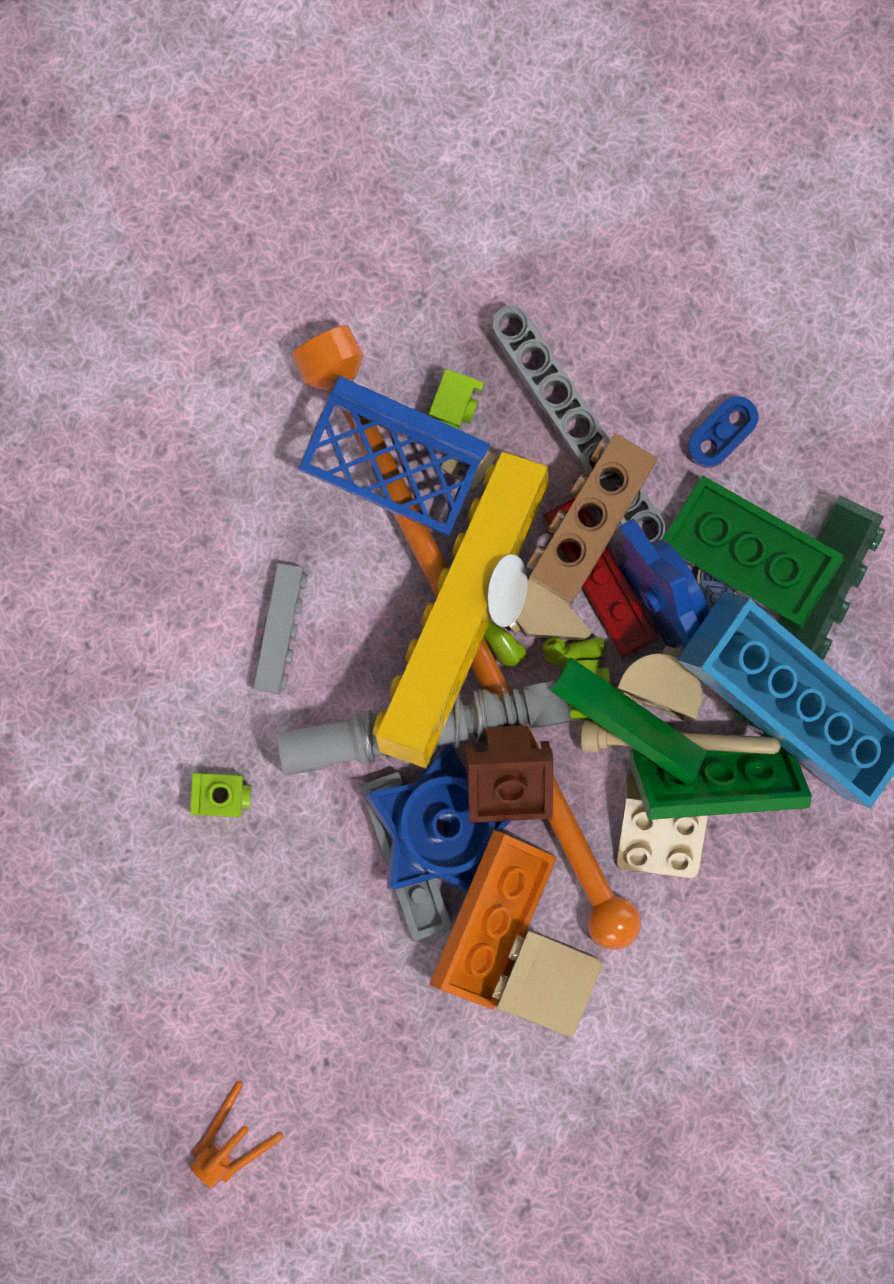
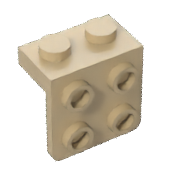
(658, 845)
(547, 983)

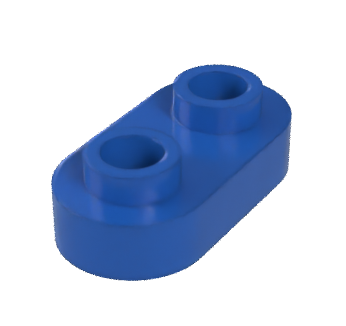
(722, 432)

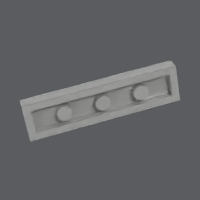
(421, 901)

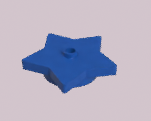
(663, 585)
(411, 819)

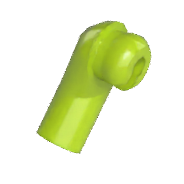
(504, 646)
(558, 652)

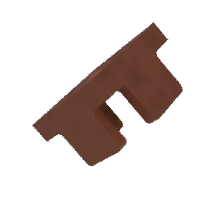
(509, 778)

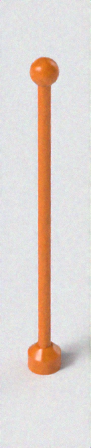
(335, 353)

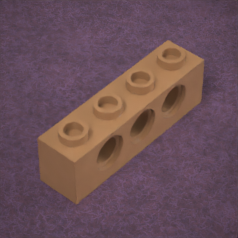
(633, 467)

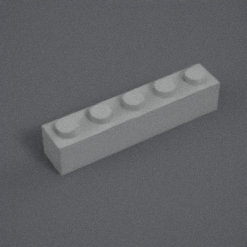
(280, 628)

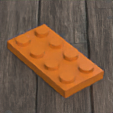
(491, 917)

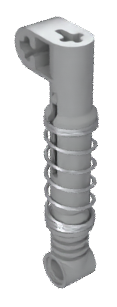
(353, 739)

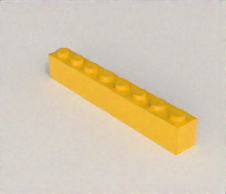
(461, 612)

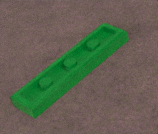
(629, 721)

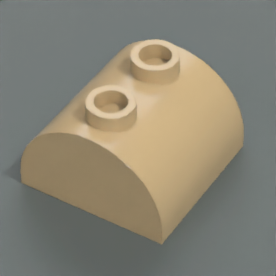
(663, 685)

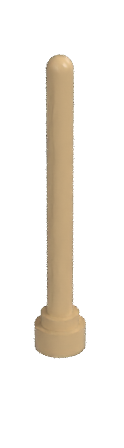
(596, 738)

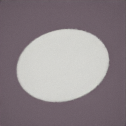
(507, 590)

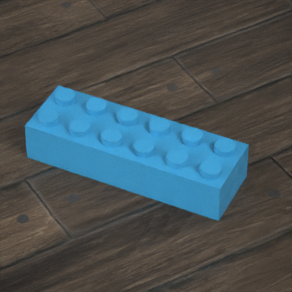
(793, 697)

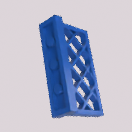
(407, 423)

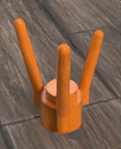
(213, 1163)

